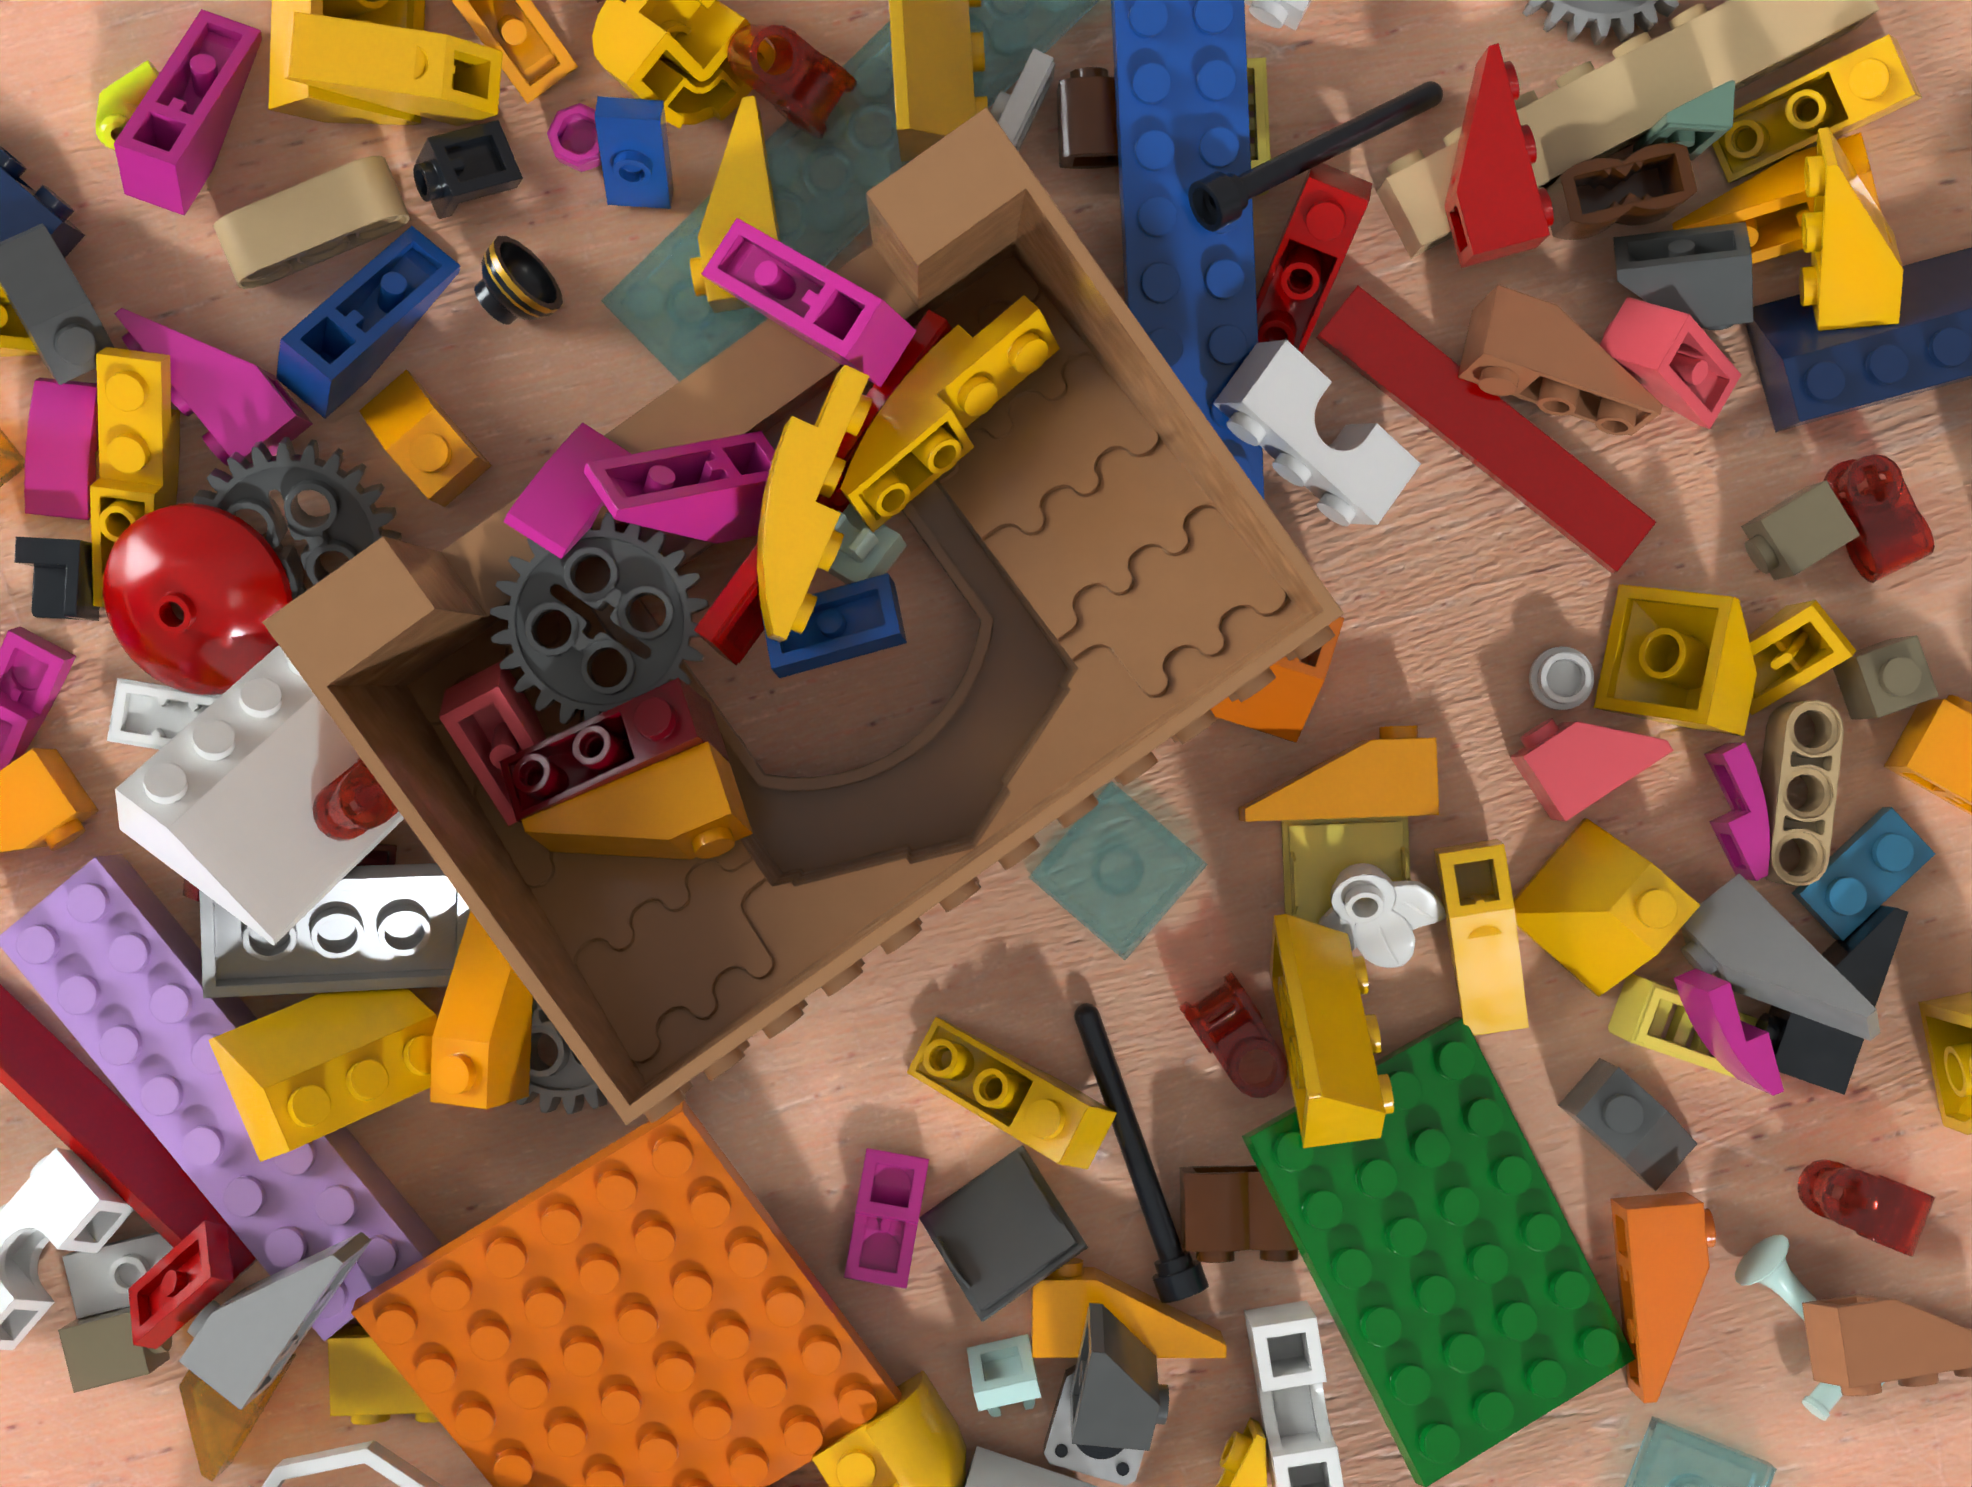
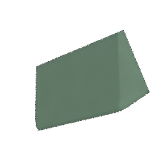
(1695, 122)

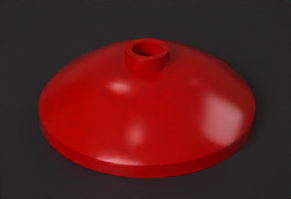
(219, 577)

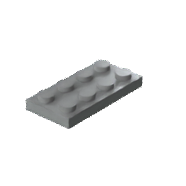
(368, 933)

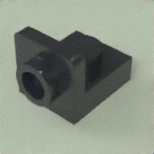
(465, 167)

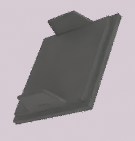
(1003, 1233)

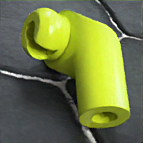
(120, 101)

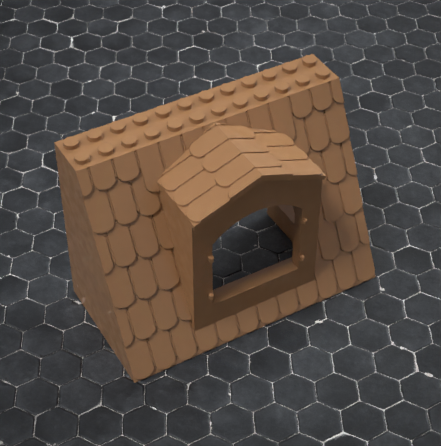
(1089, 531)

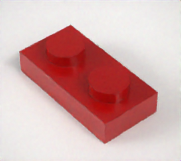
(180, 1285)

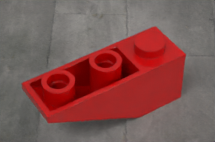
(1492, 185)
(1310, 254)

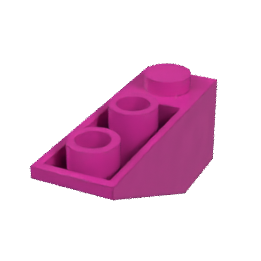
(226, 393)

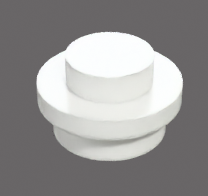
(1561, 678)

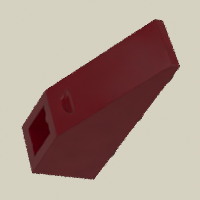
(610, 747)

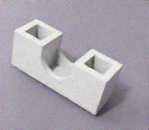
(1274, 406)
(59, 1205)
(1291, 1396)

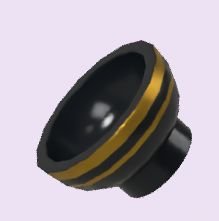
(516, 283)

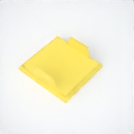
(1321, 848)

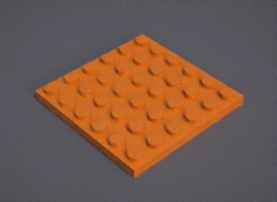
(630, 1329)

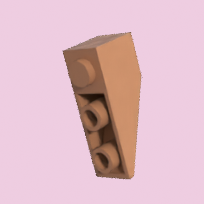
(1546, 358)
(1877, 1340)

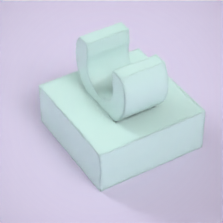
(863, 551)
(1003, 1374)

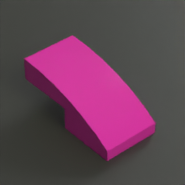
(61, 449)
(560, 499)
(29, 684)
(1745, 829)
(1734, 1043)
(886, 1218)

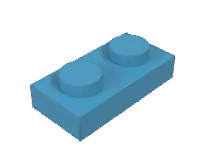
(1864, 873)

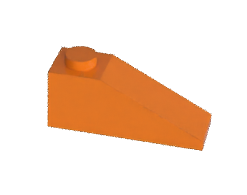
(1660, 1273)

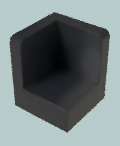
(60, 577)

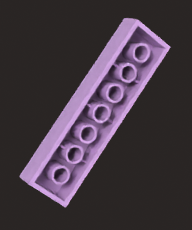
(135, 1002)

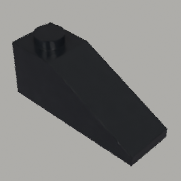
(1820, 1051)

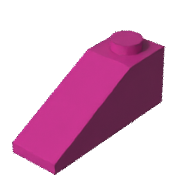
(186, 113)
(810, 301)
(689, 489)

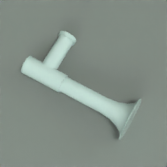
(1768, 1265)

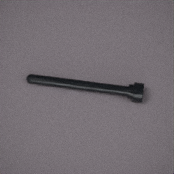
(1222, 197)
(1177, 1272)

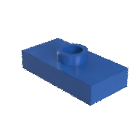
(634, 152)
(842, 626)

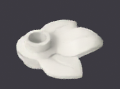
(1380, 913)

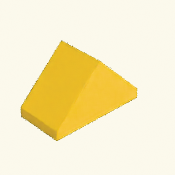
(1794, 650)

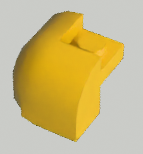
(675, 55)
(901, 1447)

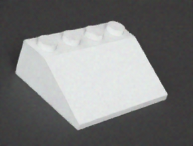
(237, 799)

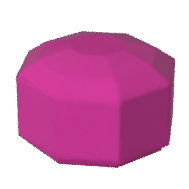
(575, 137)

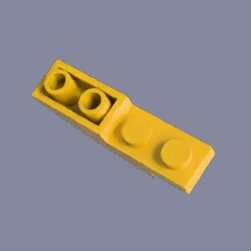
(925, 417)
(135, 448)
(793, 528)

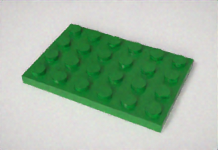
(1444, 1258)

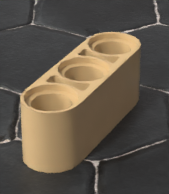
(311, 222)
(1819, 768)

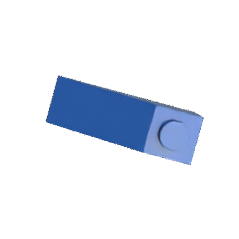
(363, 322)

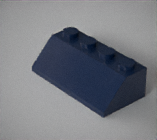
(1843, 370)

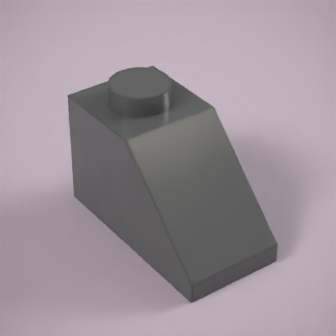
(1691, 272)
(51, 304)
(1628, 1122)
(1115, 1386)

